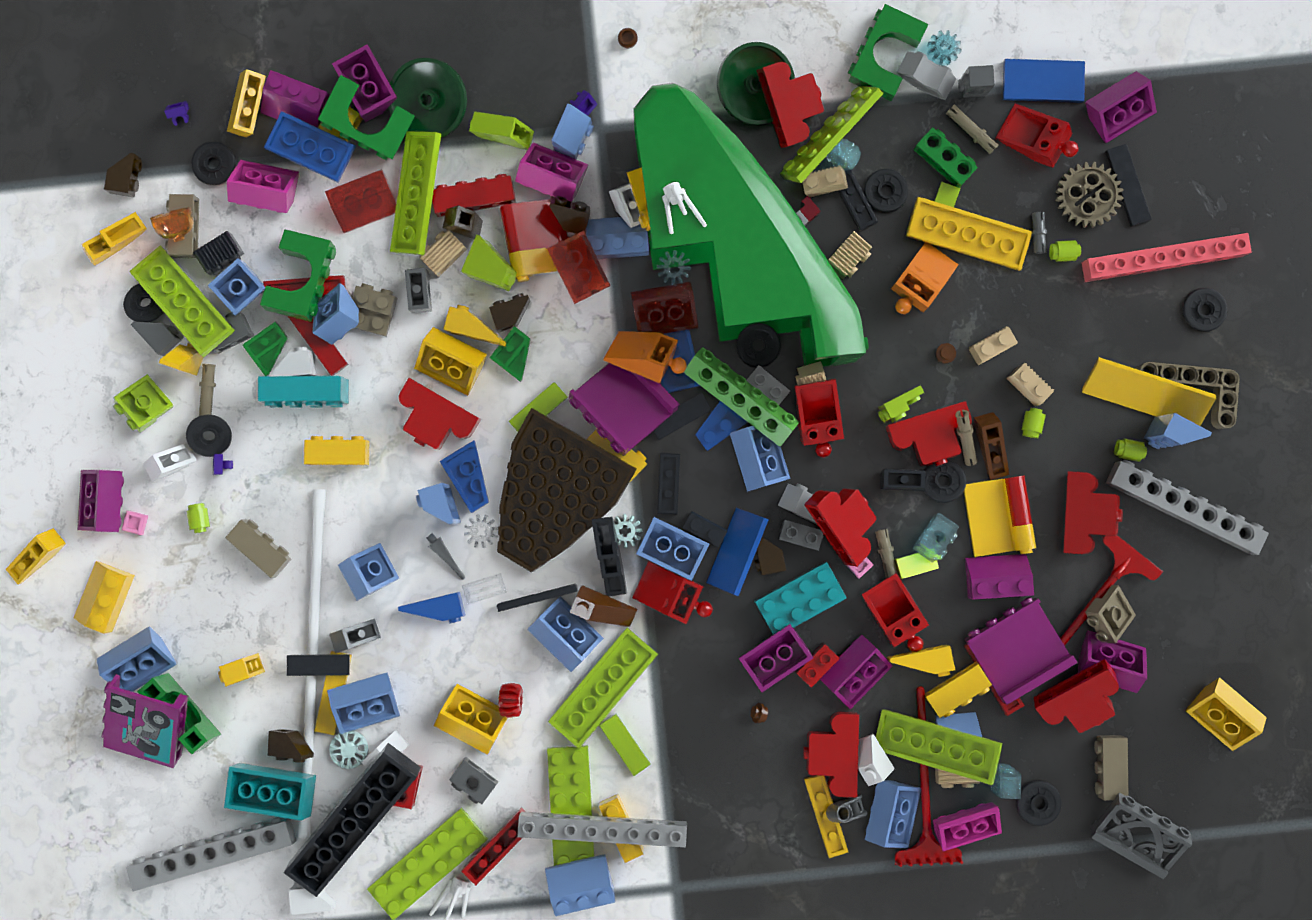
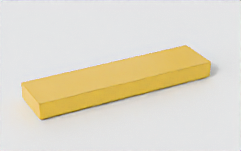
(325, 719)
(830, 831)

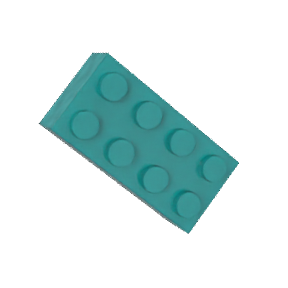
(300, 390)
(800, 598)
(270, 791)

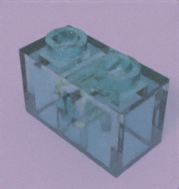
(927, 543)
(1007, 782)

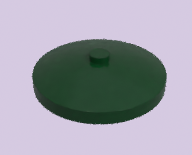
(739, 82)
(432, 94)

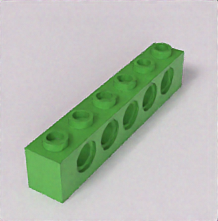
(731, 396)

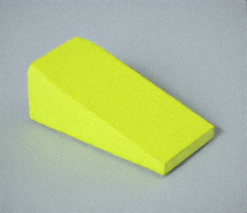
(914, 565)

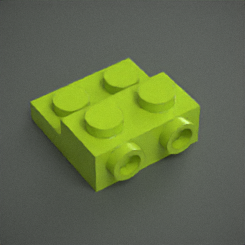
(142, 403)
(897, 407)

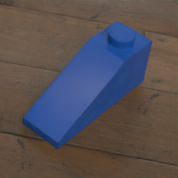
(440, 608)

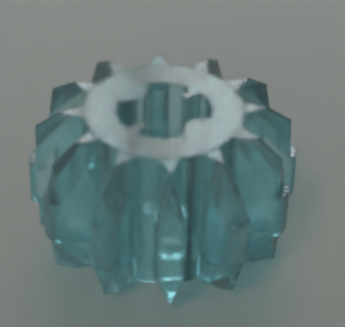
(941, 40)
(845, 155)
(680, 265)

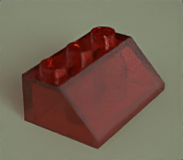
(362, 201)
(578, 266)
(665, 308)

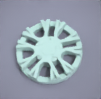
(348, 749)

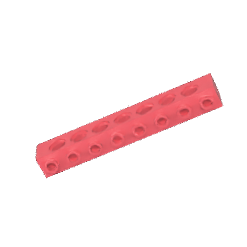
(1166, 257)

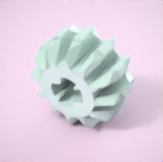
(630, 535)

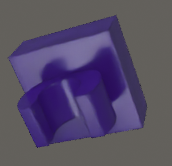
(584, 102)
(177, 109)
(220, 464)

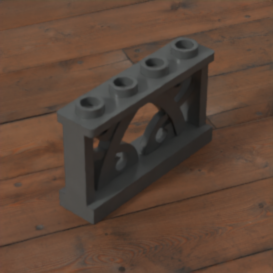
(1141, 817)

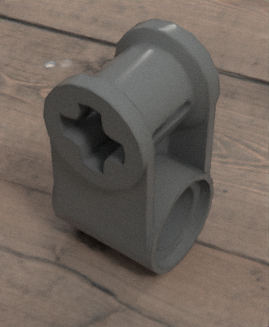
(849, 807)

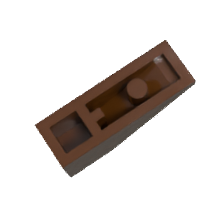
(992, 445)
(602, 608)

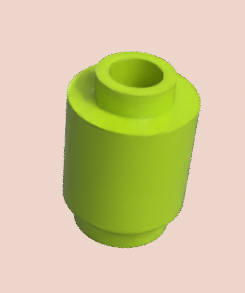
(1064, 251)
(1033, 423)
(1130, 449)
(198, 518)

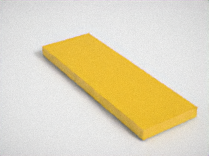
(968, 233)
(1146, 392)

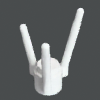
(676, 195)
(458, 887)

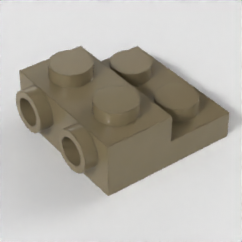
(374, 309)
(1110, 615)

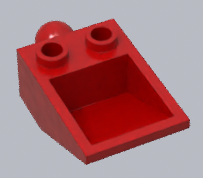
(1037, 135)
(819, 412)
(668, 591)
(895, 610)

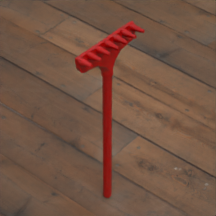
(1126, 561)
(927, 849)

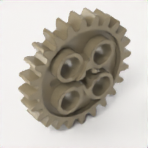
(1078, 181)

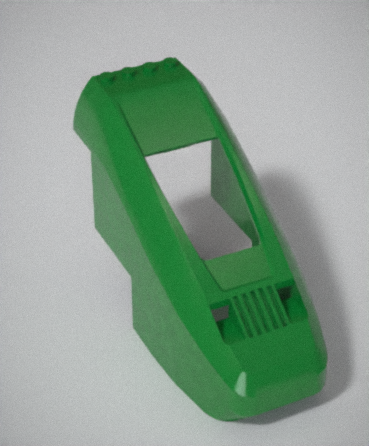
(754, 242)

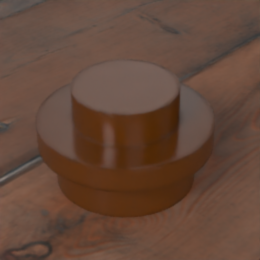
(627, 38)
(946, 353)
(759, 713)

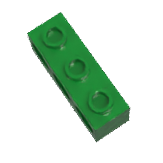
(934, 157)

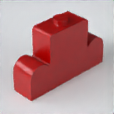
(790, 101)
(434, 416)
(930, 435)
(1088, 513)
(843, 522)
(1080, 698)
(836, 753)

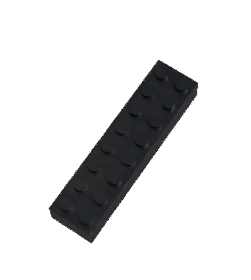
(352, 819)

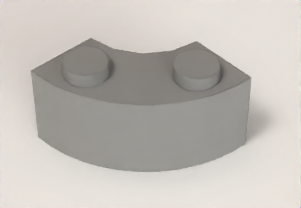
(926, 75)
(794, 500)

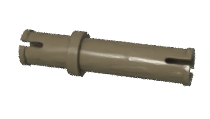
(978, 135)
(207, 388)
(965, 432)
(886, 552)

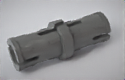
(1039, 233)

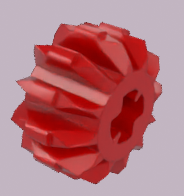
(510, 700)

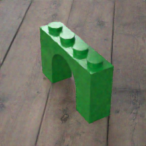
(889, 24)
(336, 116)
(302, 302)
(198, 728)

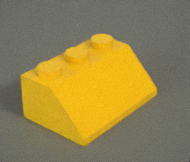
(450, 361)
(103, 597)
(1226, 714)
(471, 719)

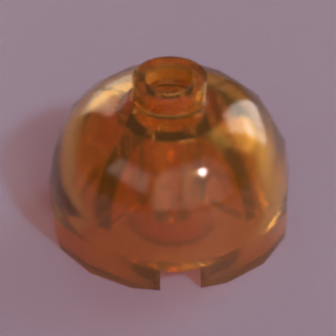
(173, 224)

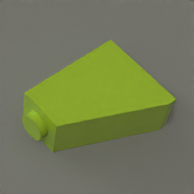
(501, 129)
(488, 266)

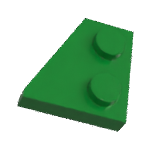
(266, 347)
(514, 355)

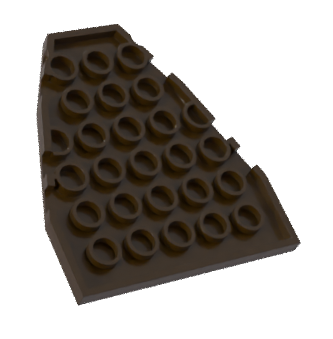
(554, 490)

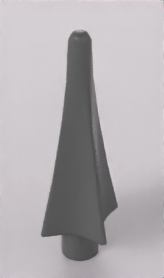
(440, 549)

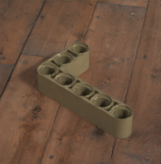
(1196, 380)

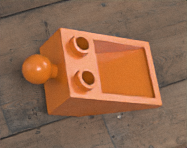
(924, 278)
(645, 354)

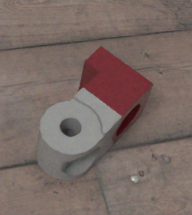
(808, 211)

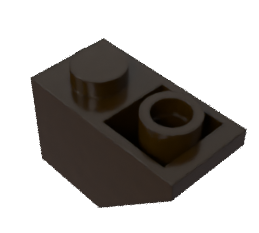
(123, 176)
(571, 215)
(462, 221)
(509, 313)
(769, 559)
(288, 744)

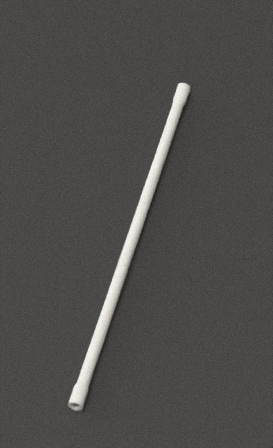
(304, 826)

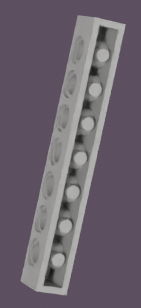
(1254, 533)
(602, 829)
(141, 877)

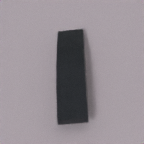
(609, 556)

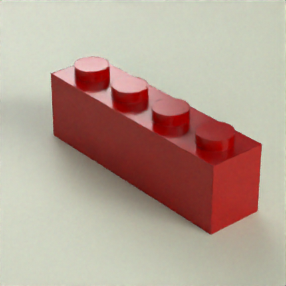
(475, 195)
(493, 850)

